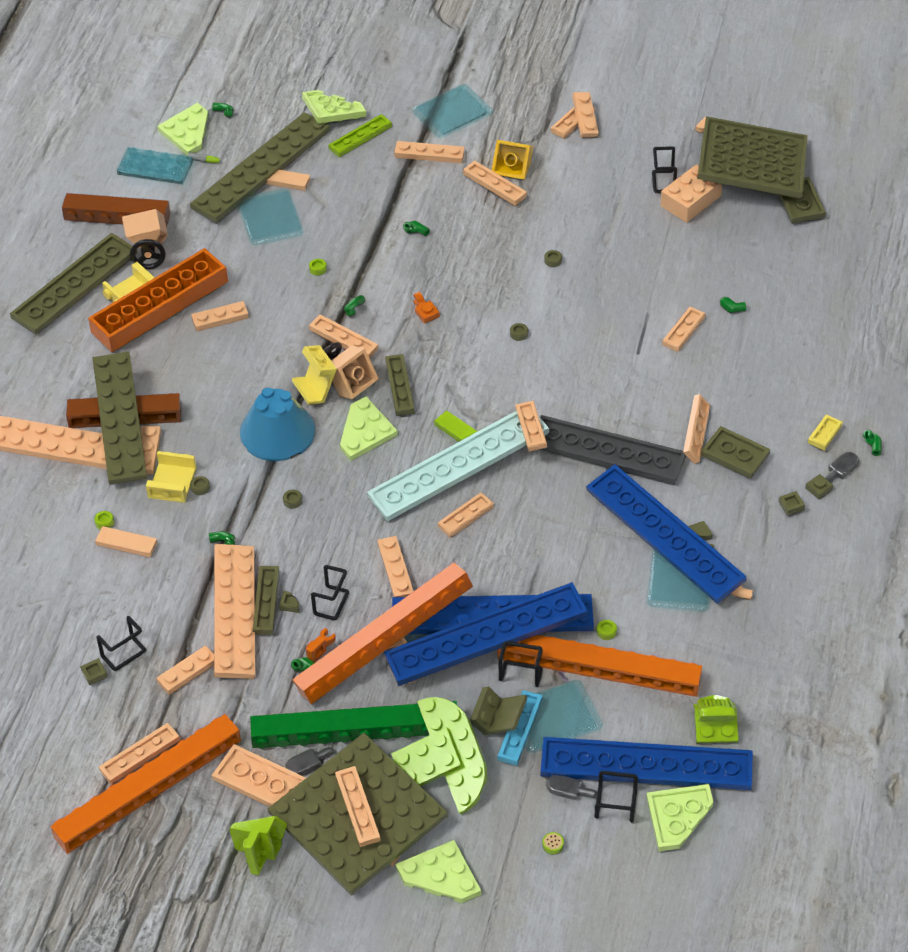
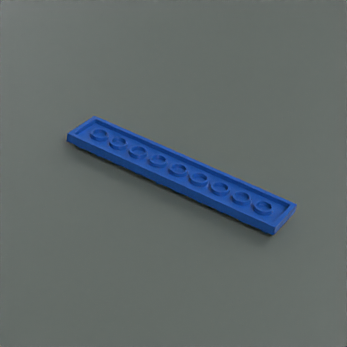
(666, 534)
(470, 607)
(485, 633)
(650, 762)

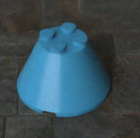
(276, 426)

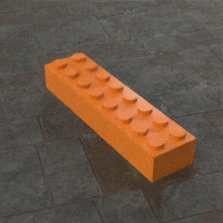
(158, 300)

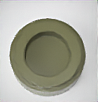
(553, 258)
(518, 331)
(200, 485)
(292, 499)

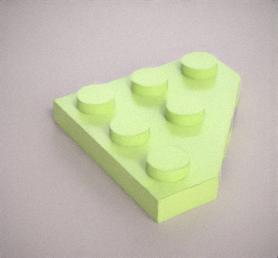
(332, 108)
(186, 128)
(365, 429)
(677, 813)
(440, 873)

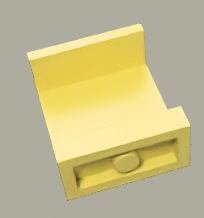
(139, 277)
(319, 375)
(172, 477)

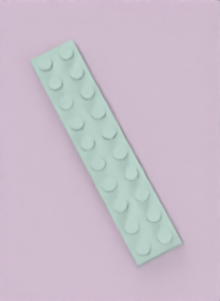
(449, 467)

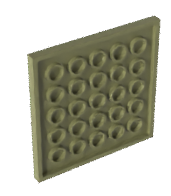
(752, 157)
(322, 825)

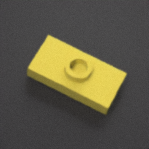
(825, 432)

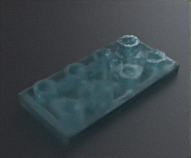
(155, 165)

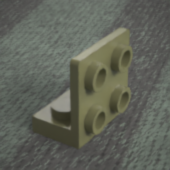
(496, 713)

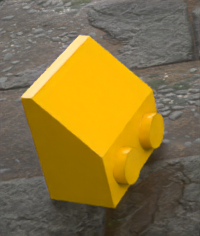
(512, 159)

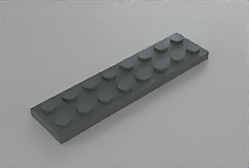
(610, 448)

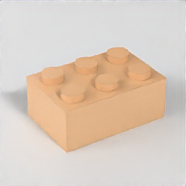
(689, 195)

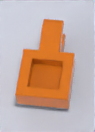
(425, 310)
(317, 648)

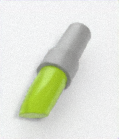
(204, 158)

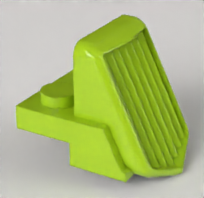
(715, 720)
(259, 840)

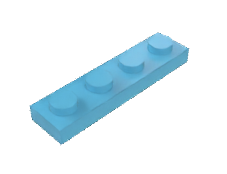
(516, 740)

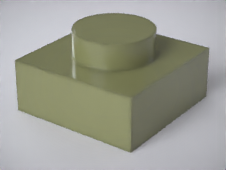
(819, 486)
(791, 503)
(93, 671)

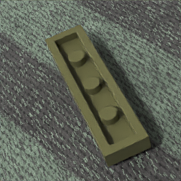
(399, 385)
(266, 600)

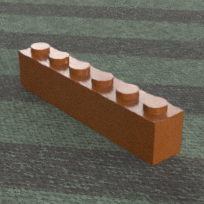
(109, 208)
(151, 410)

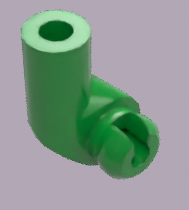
(228, 109)
(414, 227)
(730, 306)
(349, 308)
(874, 441)
(222, 536)
(301, 664)

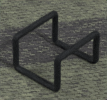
(663, 169)
(337, 588)
(100, 641)
(538, 669)
(598, 805)

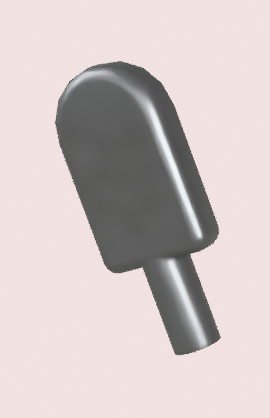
(842, 466)
(307, 760)
(568, 787)

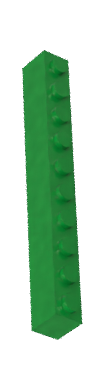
(337, 725)

